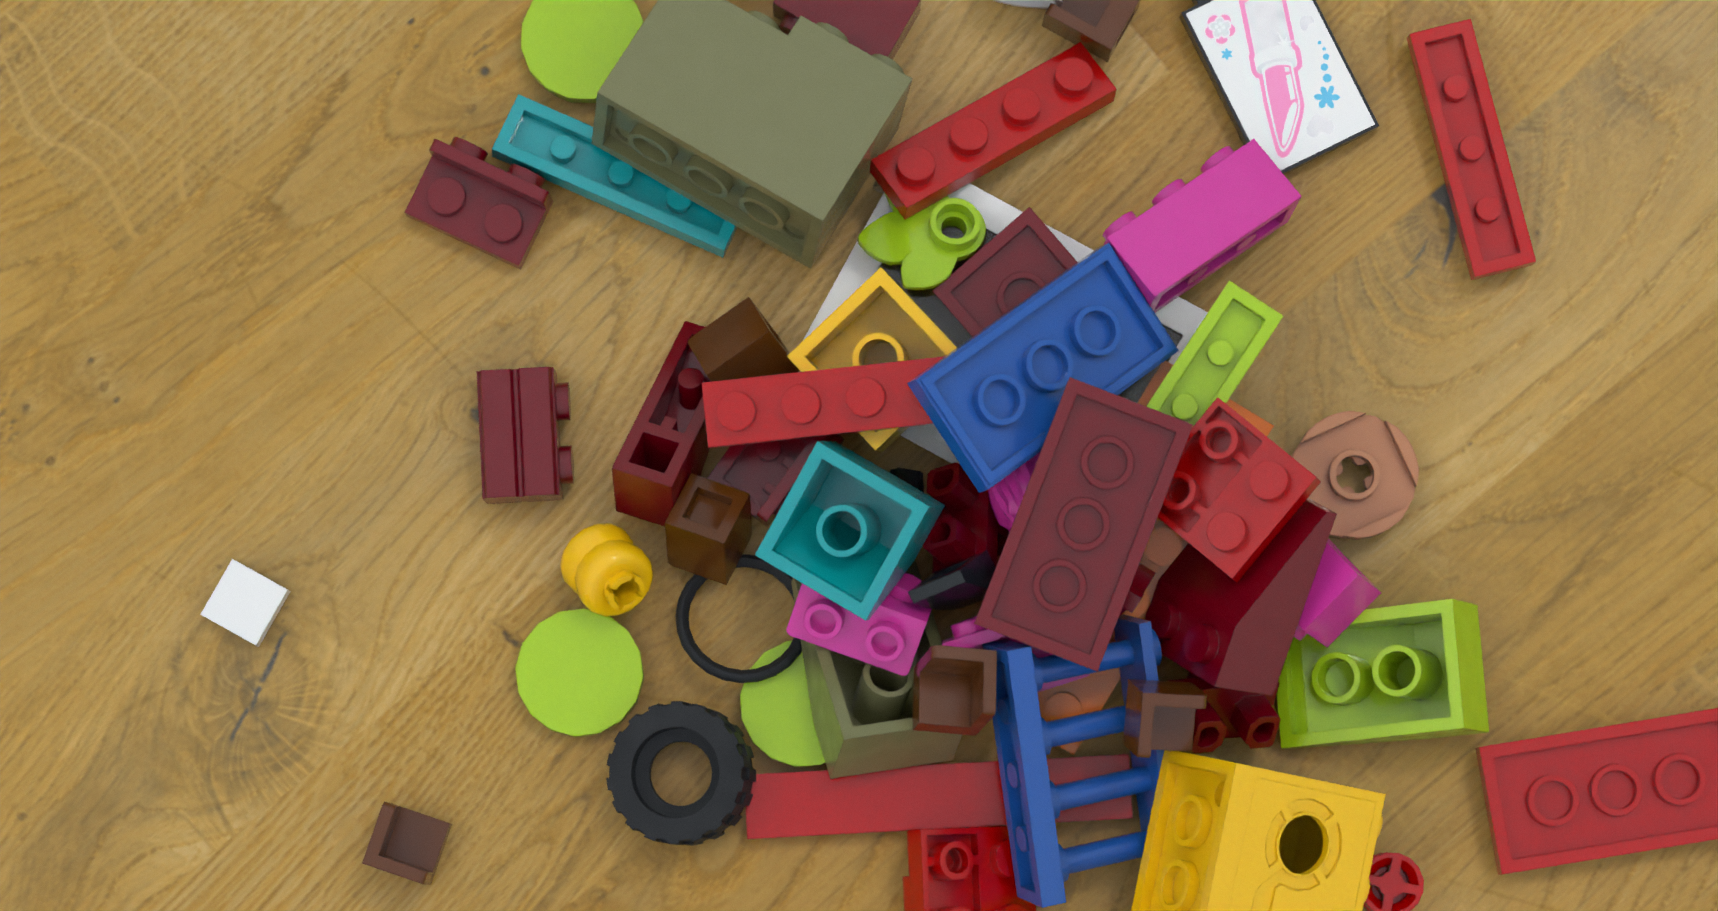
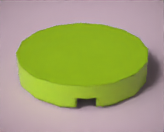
(577, 43)
(579, 673)
(780, 713)

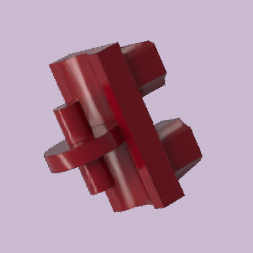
(966, 521)
(1232, 716)

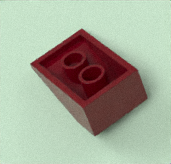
(1243, 629)

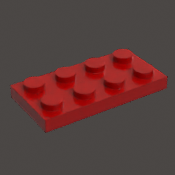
(1602, 791)

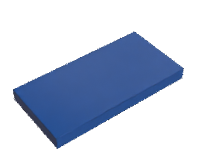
(1006, 382)

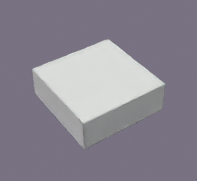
(245, 602)

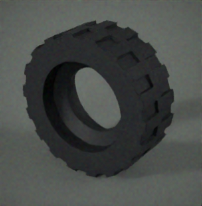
(632, 766)

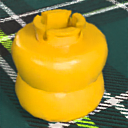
(606, 569)

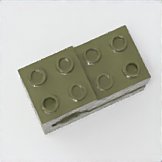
(751, 117)

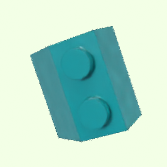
(849, 528)

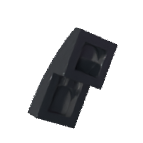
(956, 584)

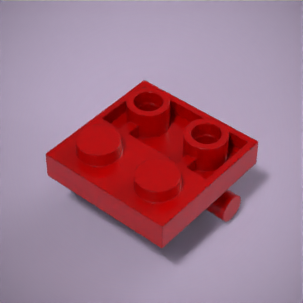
(1233, 490)
(961, 871)

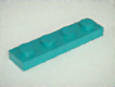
(564, 155)

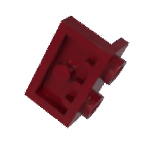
(480, 202)

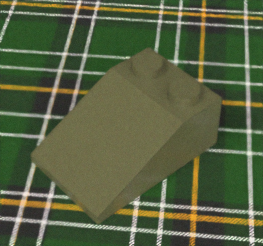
(868, 712)

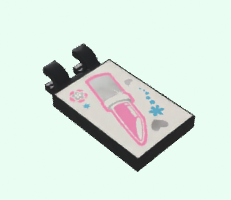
(1280, 76)

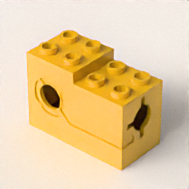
(1254, 840)

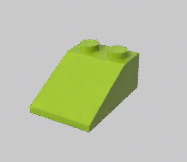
(1387, 679)

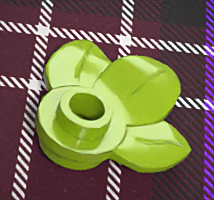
(919, 243)

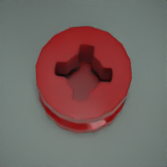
(1402, 877)

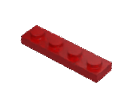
(992, 130)
(1471, 149)
(813, 403)

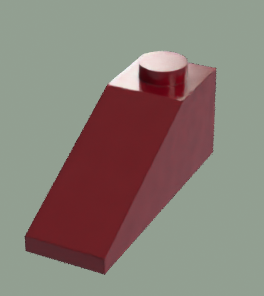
(665, 438)

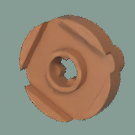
(1367, 442)

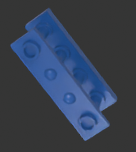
(1026, 739)

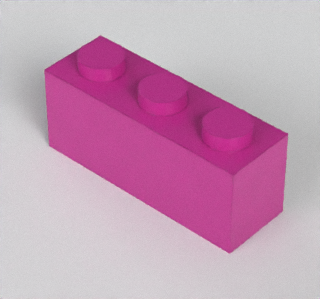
(1203, 222)

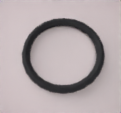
(705, 662)

